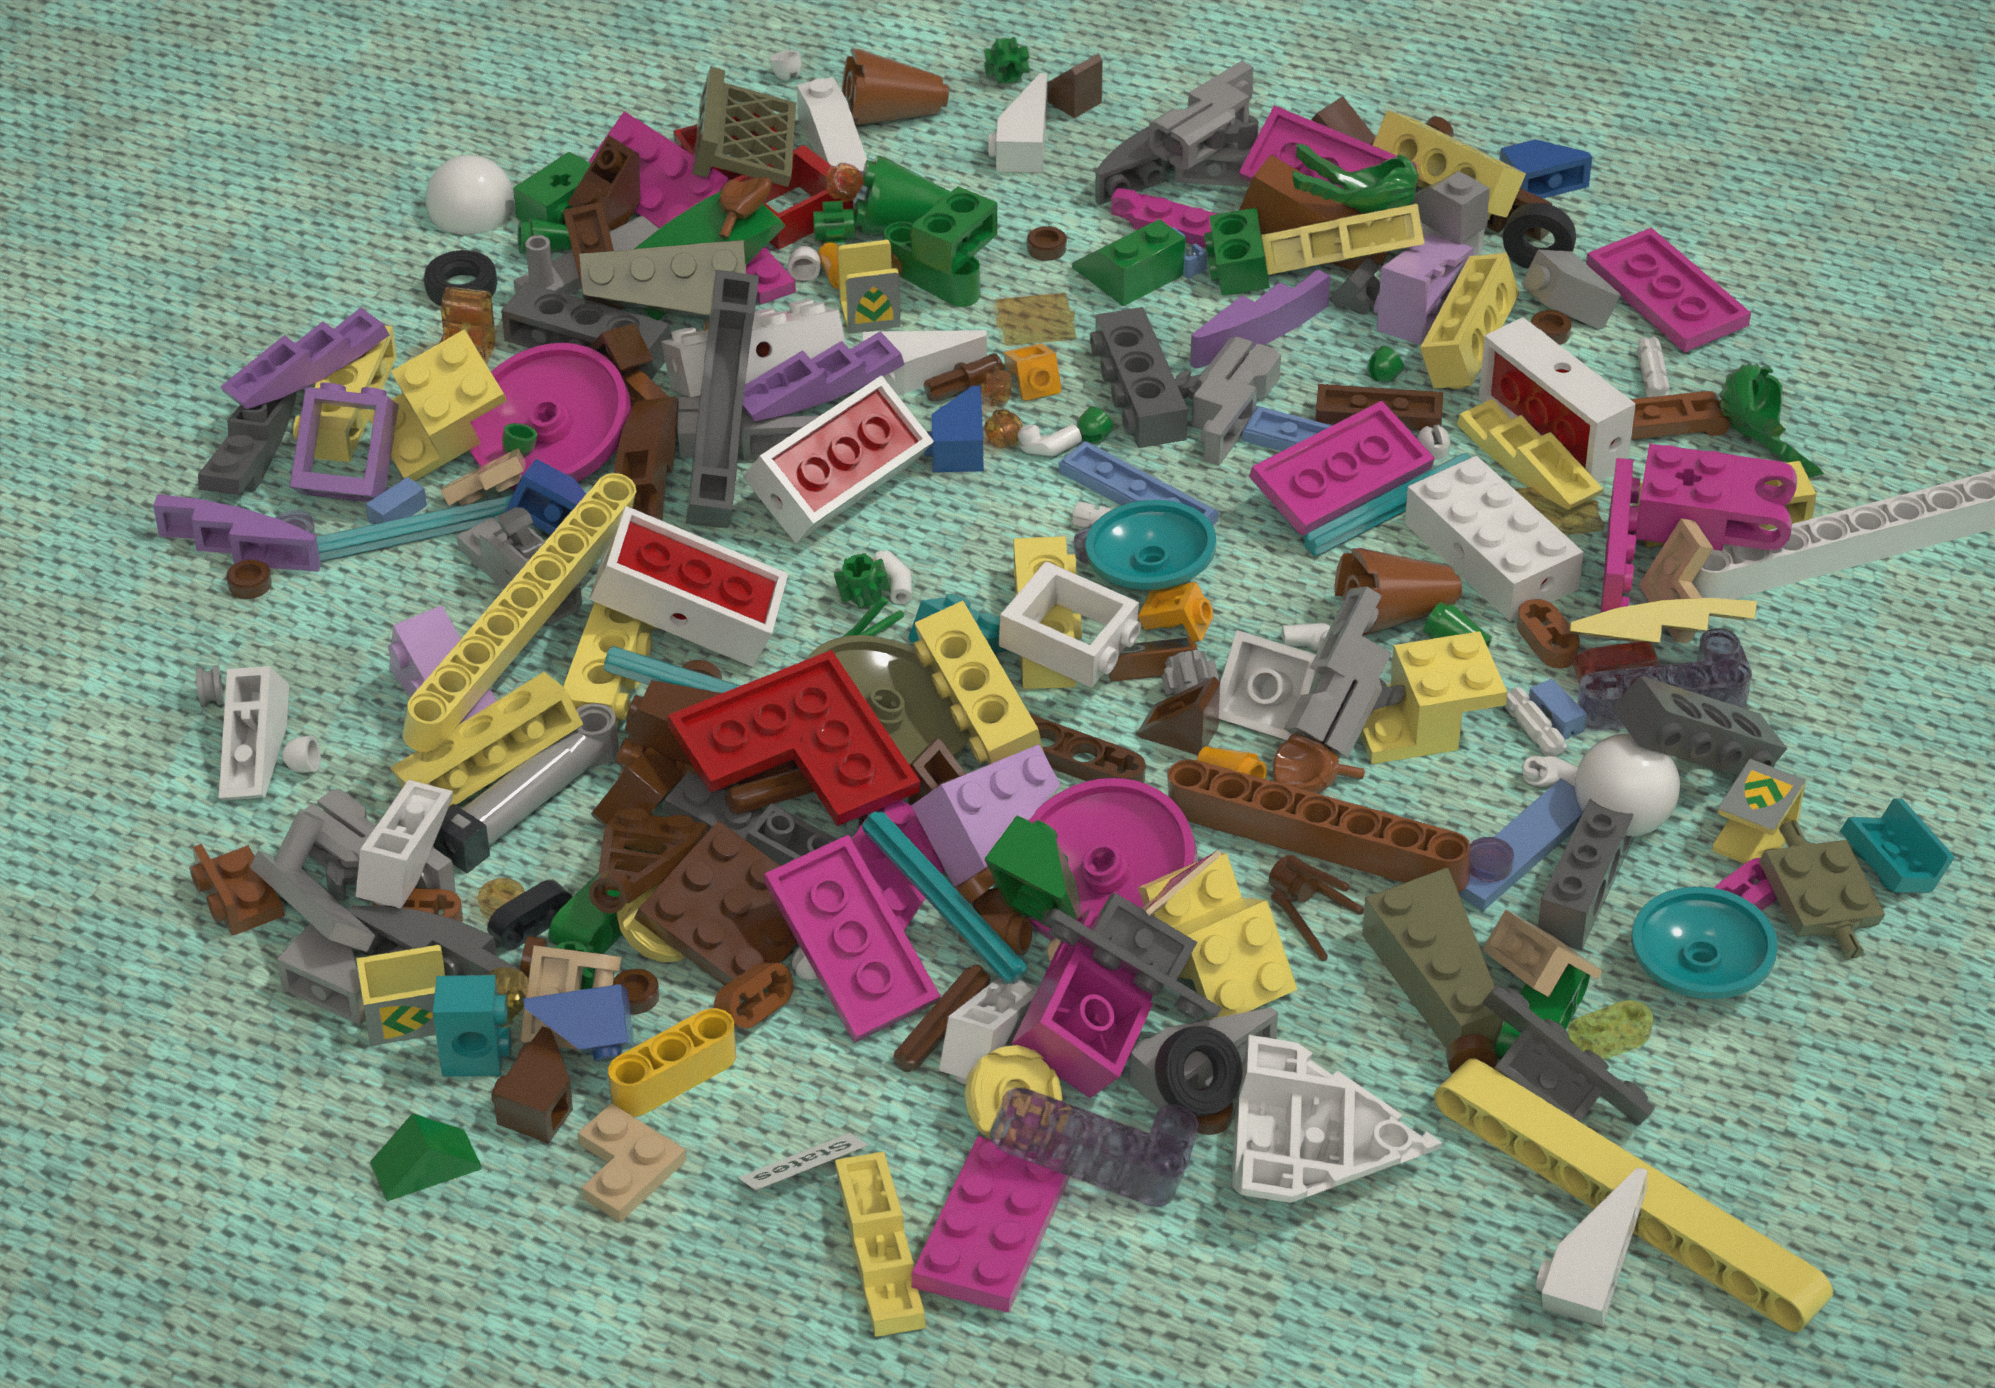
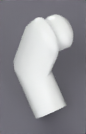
(1547, 771)

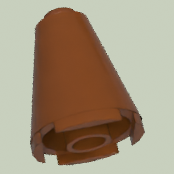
(889, 89)
(1407, 585)

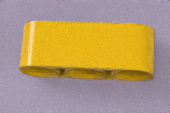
(672, 1062)

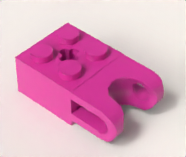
(1718, 493)
(1084, 1017)

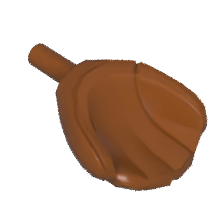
(741, 200)
(1309, 765)

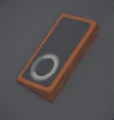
(1148, 658)

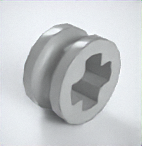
(209, 686)

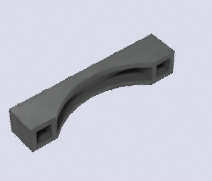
(721, 399)

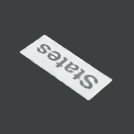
(802, 1161)

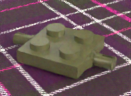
(1821, 889)

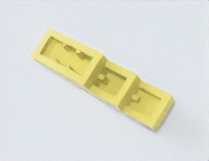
(1343, 239)
(1529, 457)
(1646, 620)
(879, 1244)

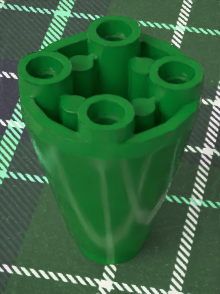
(893, 196)

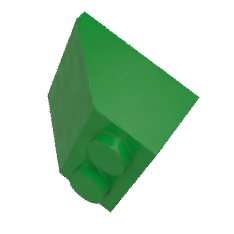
(1136, 262)
(1033, 871)

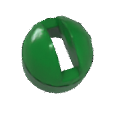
(1385, 364)
(1094, 424)
(519, 436)

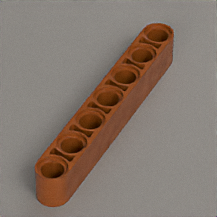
(1316, 824)

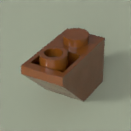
(613, 180)
(535, 1091)

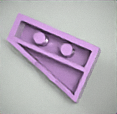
(1417, 286)
(420, 647)
(975, 809)

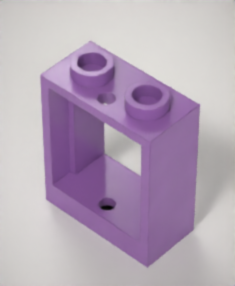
(380, 446)

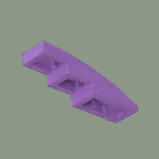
(1261, 320)
(293, 366)
(811, 382)
(237, 531)

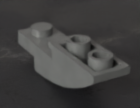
(1130, 168)
(249, 448)
(772, 831)
(399, 929)

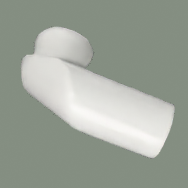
(1048, 445)
(899, 576)
(1305, 635)

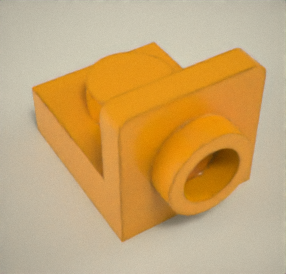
(1035, 370)
(1177, 606)

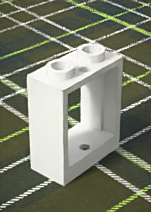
(1084, 663)

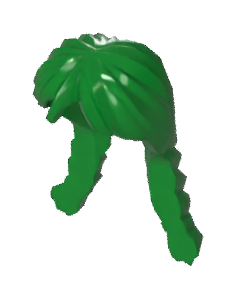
(1367, 190)
(1753, 408)

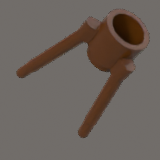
(1299, 882)

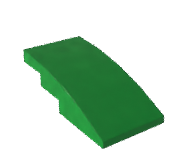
(703, 224)

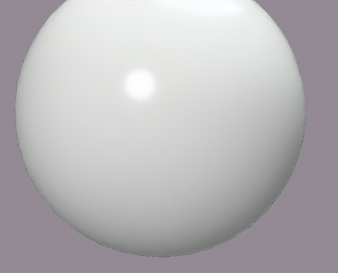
(469, 195)
(1629, 780)

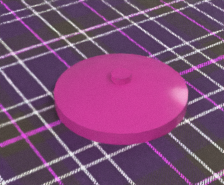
(568, 398)
(1117, 838)

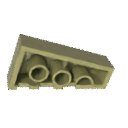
(660, 277)
(1433, 955)

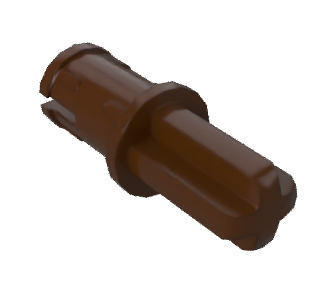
(960, 378)

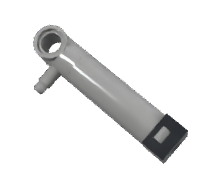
(471, 830)

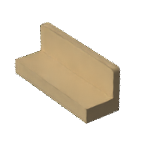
(1533, 953)

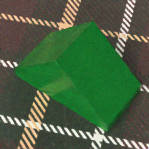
(422, 1156)

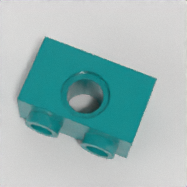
(469, 1025)

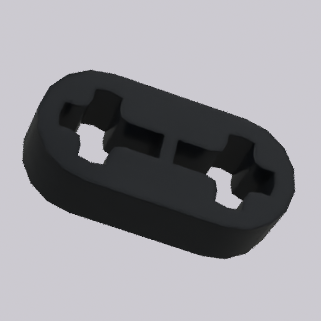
(527, 914)

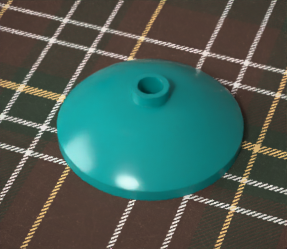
(1151, 545)
(1704, 942)

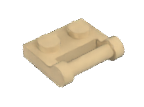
(560, 972)

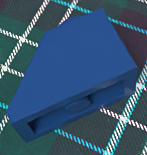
(1549, 167)
(958, 434)
(546, 495)
(589, 1019)

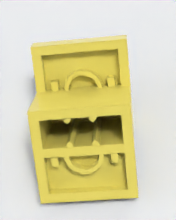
(438, 402)
(1440, 683)
(1238, 945)

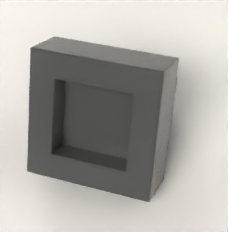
(1359, 288)

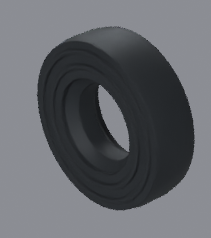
(1541, 216)
(459, 263)
(1225, 1063)

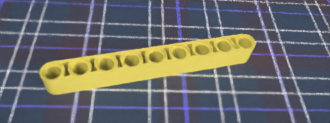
(515, 615)
(1670, 1215)

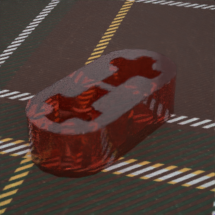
(1615, 658)

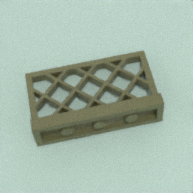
(716, 127)

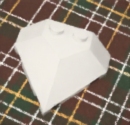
(1310, 1128)

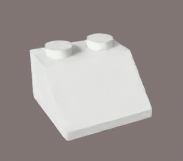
(1264, 683)

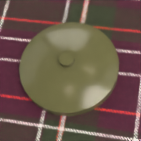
(898, 692)

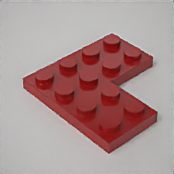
(802, 715)

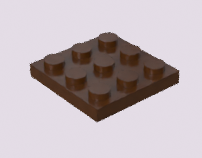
(720, 908)

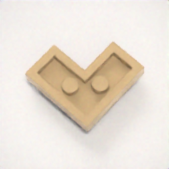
(499, 473)
(1675, 569)
(636, 1160)

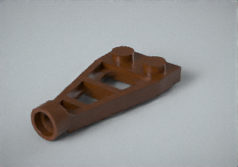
(637, 871)

